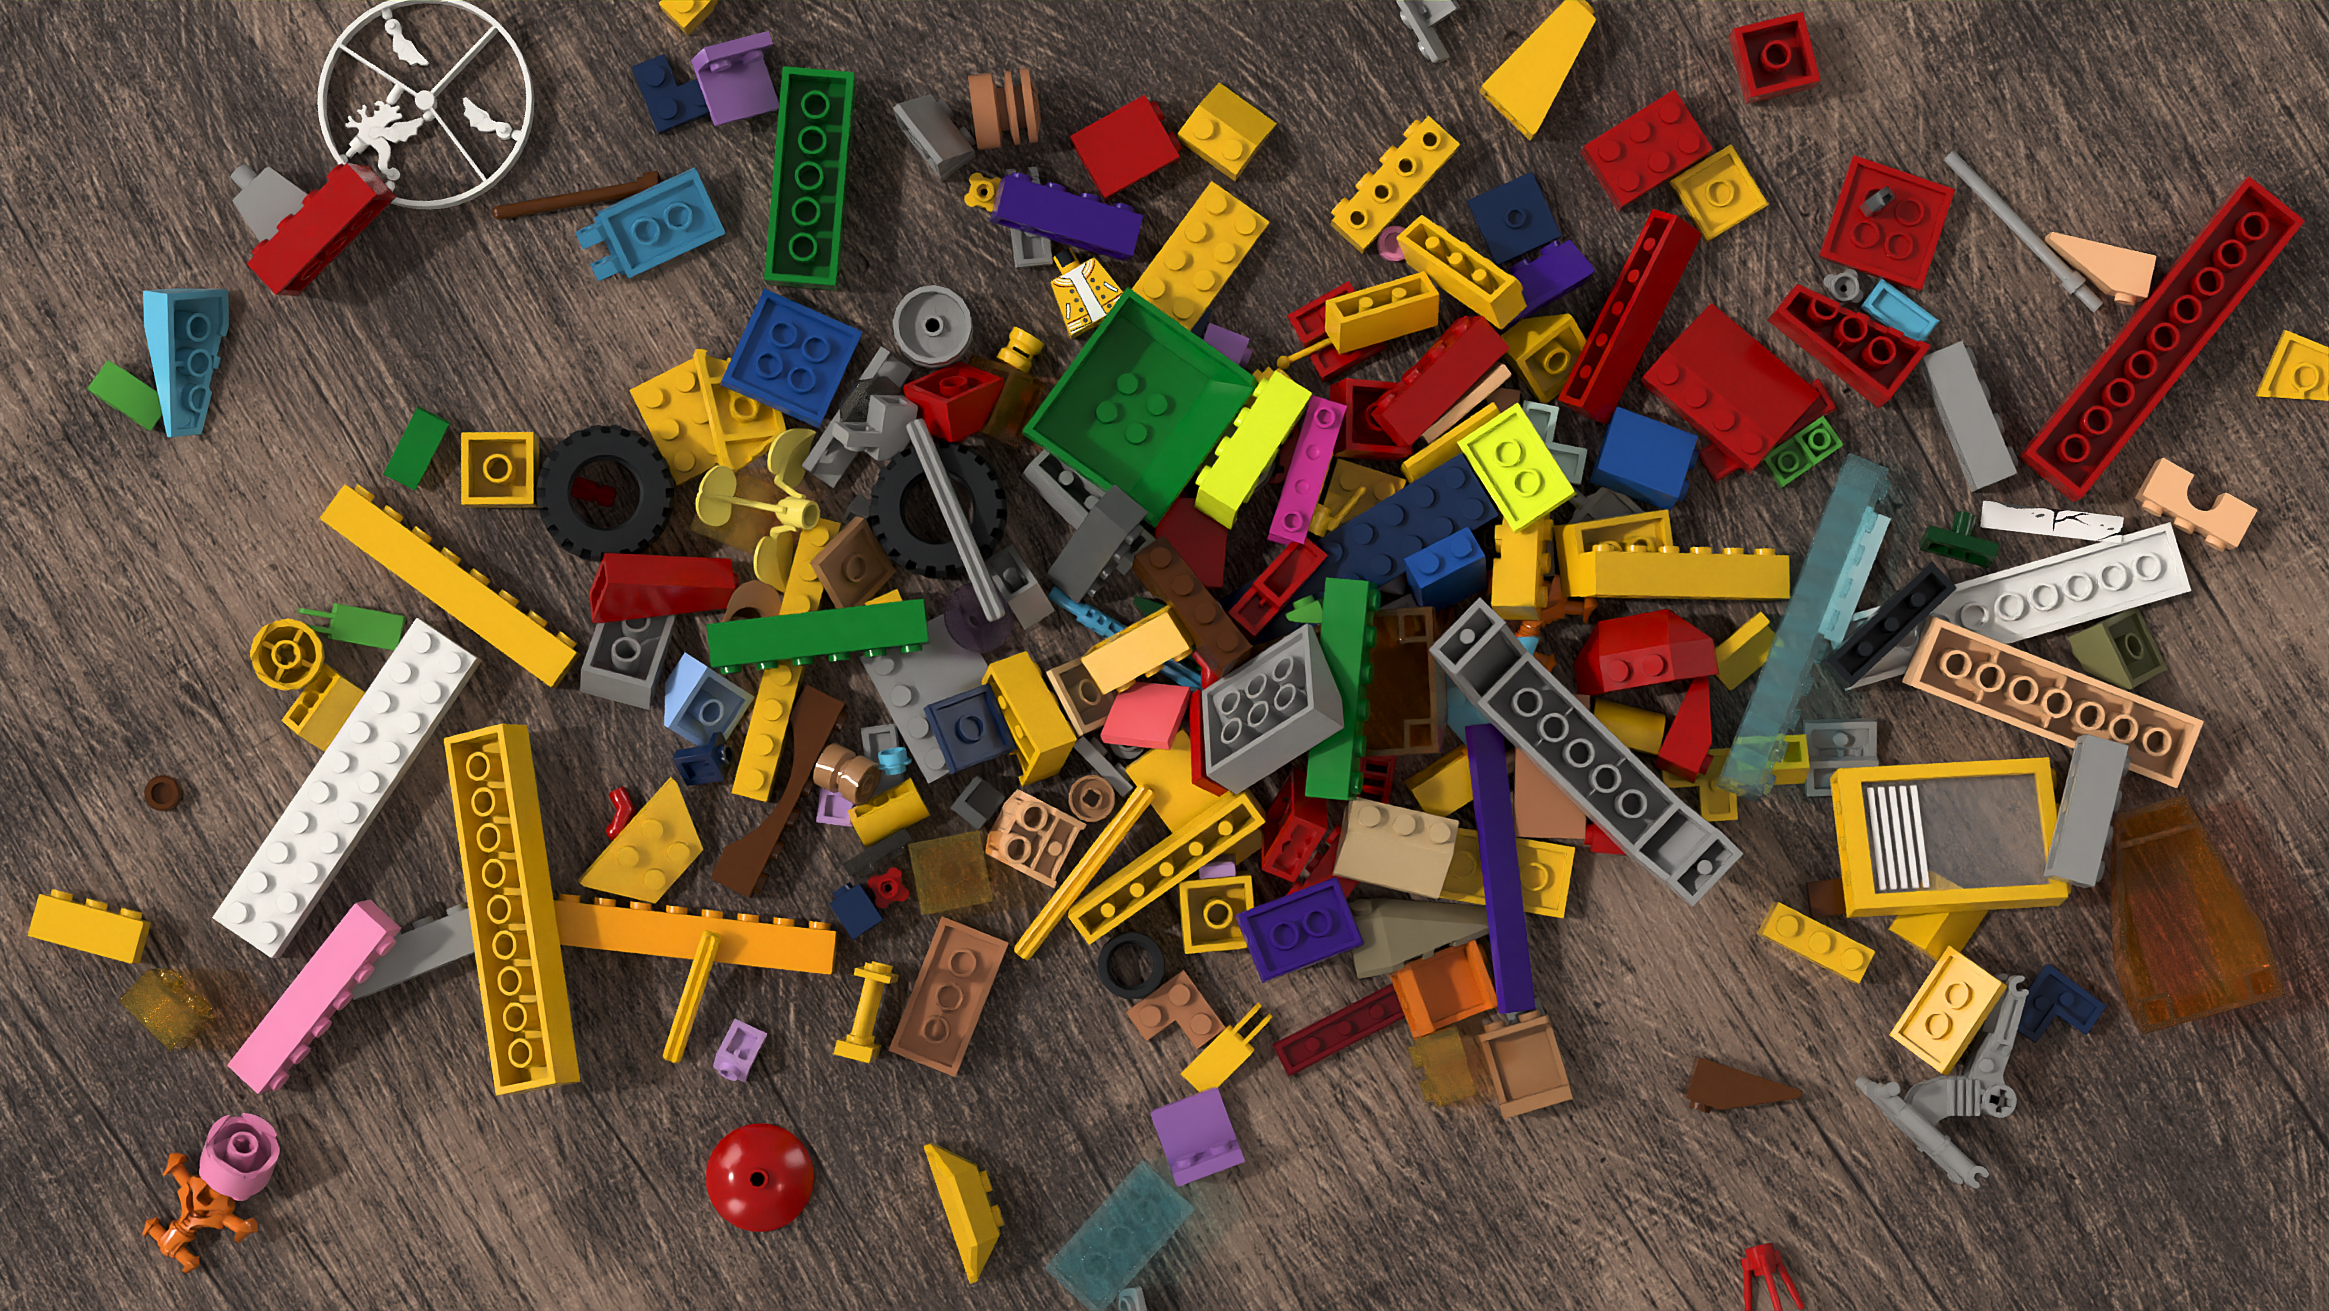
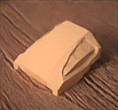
(1032, 837)

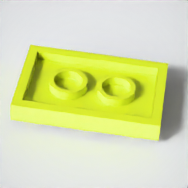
(1517, 468)

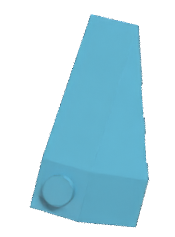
(183, 345)

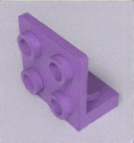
(736, 79)
(1197, 1136)

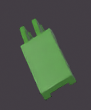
(360, 626)

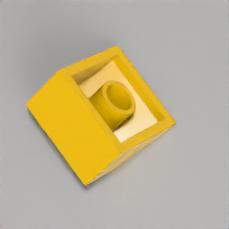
(1226, 131)

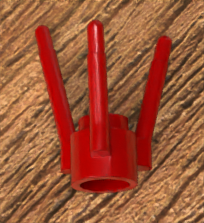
(1763, 1262)

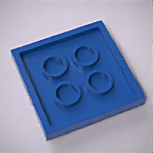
(791, 358)

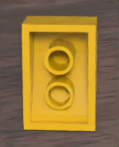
(1571, 539)

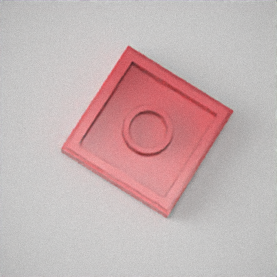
(1146, 715)

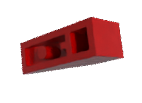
(1690, 736)

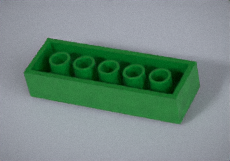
(810, 178)

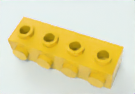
(1394, 184)
(1462, 272)

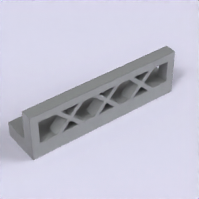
(829, 458)

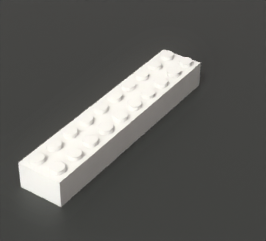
(347, 789)

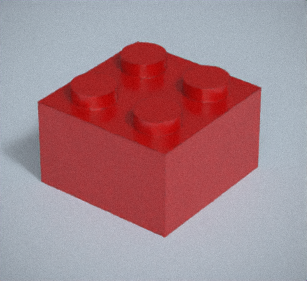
(1774, 58)
(1359, 432)

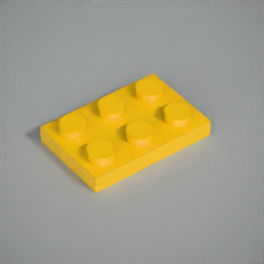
(678, 421)
(1948, 1010)

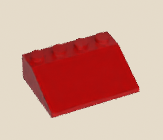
(1730, 388)

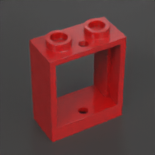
(1292, 828)

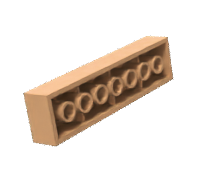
(2050, 698)

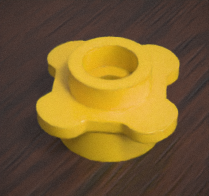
(975, 198)

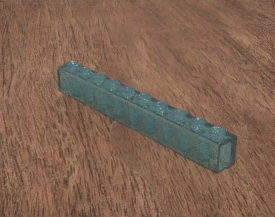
(1803, 627)

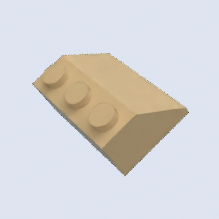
(1395, 847)

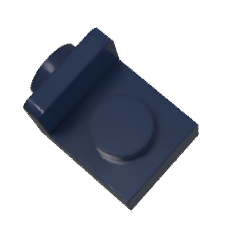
(705, 762)

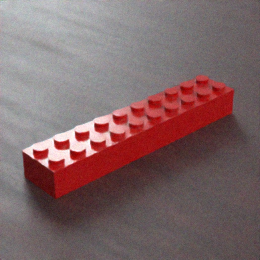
(2161, 339)

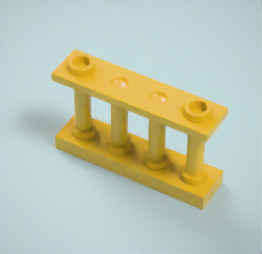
(860, 1042)

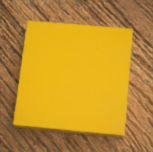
(1718, 193)

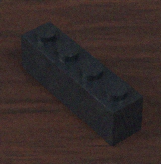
(1888, 625)

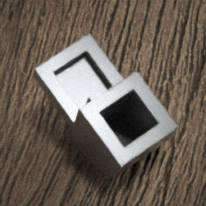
(885, 427)

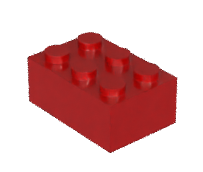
(1646, 150)

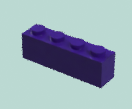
(1066, 217)

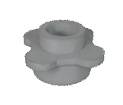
(1848, 279)

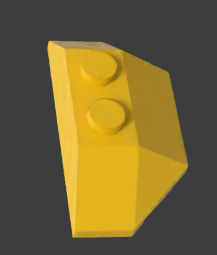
(967, 1206)

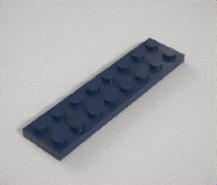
(1381, 538)

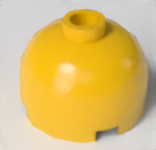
(287, 654)

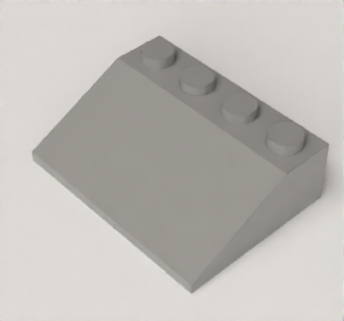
(922, 678)
(1269, 711)

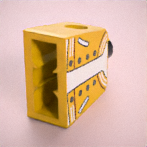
(1083, 292)

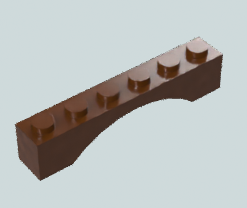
(745, 861)

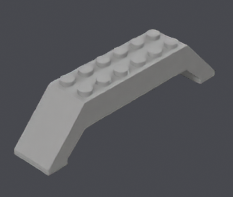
(1582, 755)

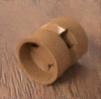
(844, 772)
(1091, 798)

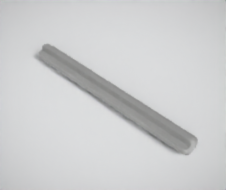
(955, 520)

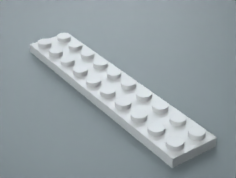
(2050, 594)

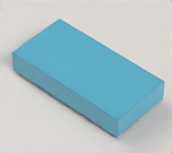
(1896, 310)

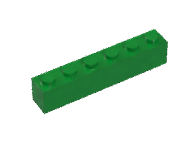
(818, 634)
(1346, 644)

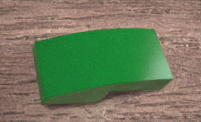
(416, 448)

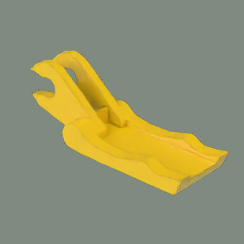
(1223, 1055)

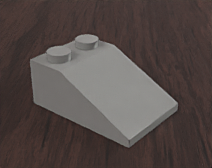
(935, 135)
(627, 659)

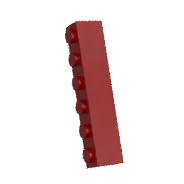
(1629, 316)

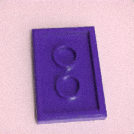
(1299, 930)

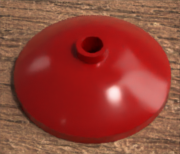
(786, 1173)

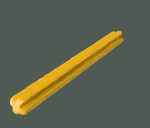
(1084, 871)

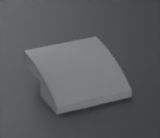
(1838, 745)

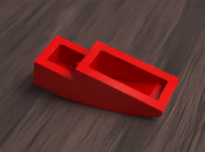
(1276, 587)

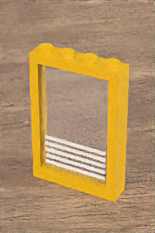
(1946, 836)

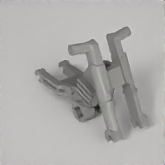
(1958, 1095)

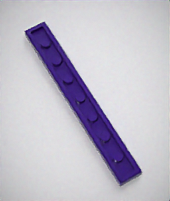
(1500, 868)

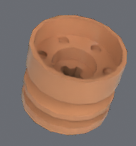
(1003, 108)

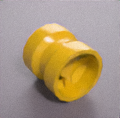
(1025, 344)

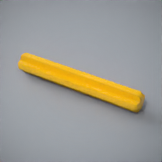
(691, 996)

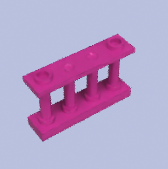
(1306, 471)

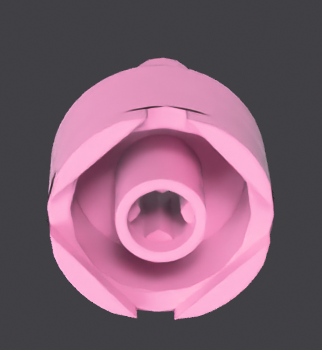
(239, 1156)

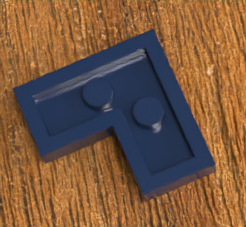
(666, 101)
(2057, 995)

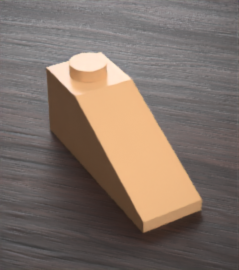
(2108, 267)

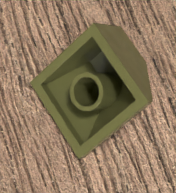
(2119, 650)

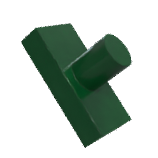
(1959, 543)

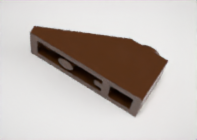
(1727, 1088)

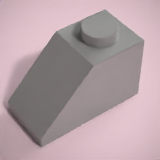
(1018, 587)

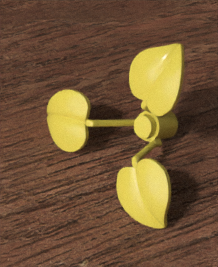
(785, 460)

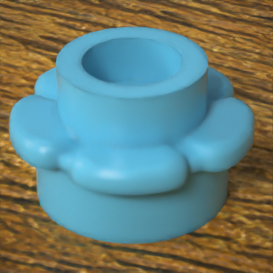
(893, 760)

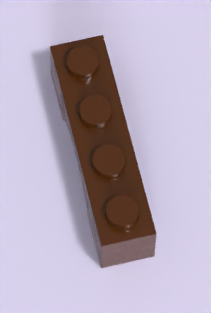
(1175, 583)

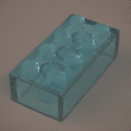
(1119, 1237)

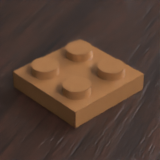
(853, 565)

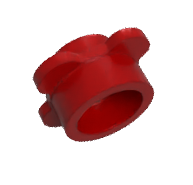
(878, 884)

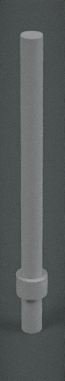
(2072, 281)

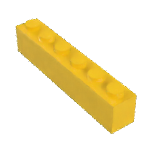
(1684, 575)
(1166, 864)

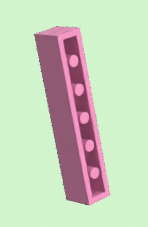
(314, 997)

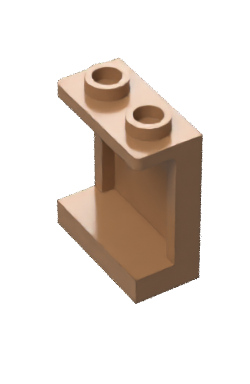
(1525, 1064)

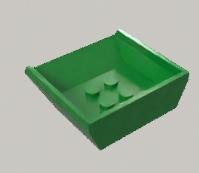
(1141, 405)

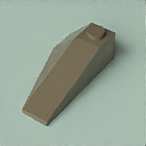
(1406, 928)

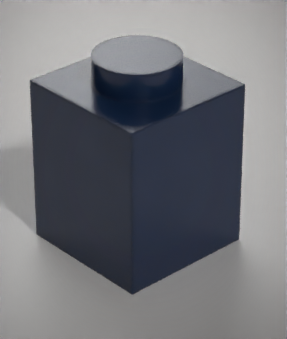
(855, 909)

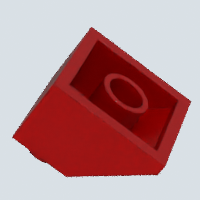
(954, 400)

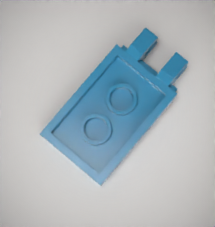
(653, 226)

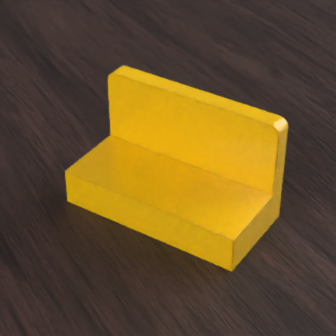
(1744, 651)
(1443, 784)

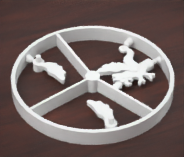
(374, 128)

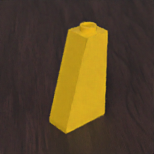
(1535, 72)

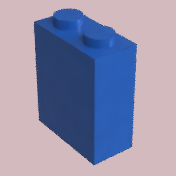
(1645, 459)
(1446, 571)

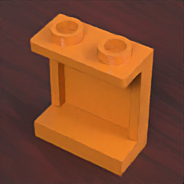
(1444, 987)

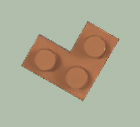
(1177, 1001)

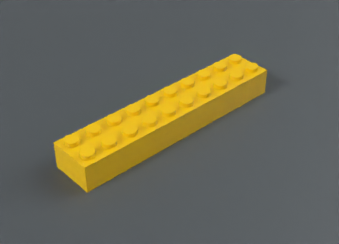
(511, 909)

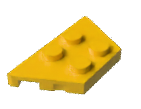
(738, 424)
(648, 850)

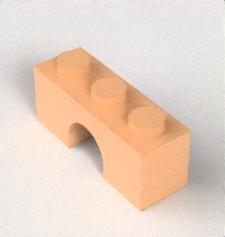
(2166, 494)

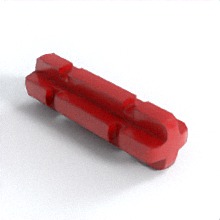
(589, 491)

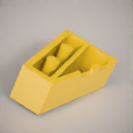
(1032, 717)

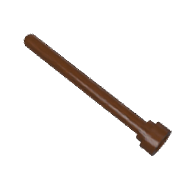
(577, 198)

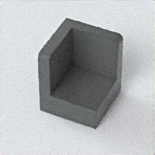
(978, 802)

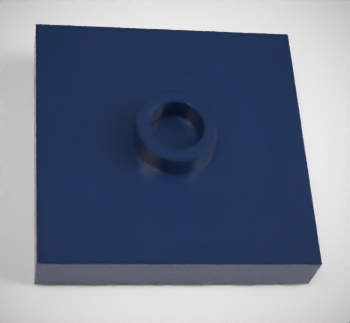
(1514, 219)
(970, 728)

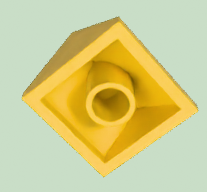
(1936, 931)

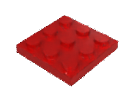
(1899, 237)

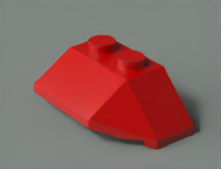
(1643, 653)

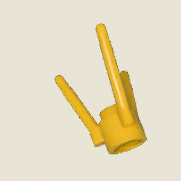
(1321, 517)

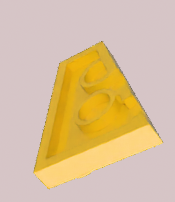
(2297, 370)

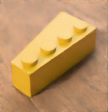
(1521, 569)

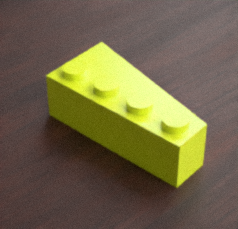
(1251, 448)

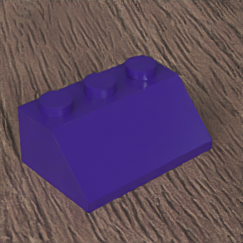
(1549, 277)

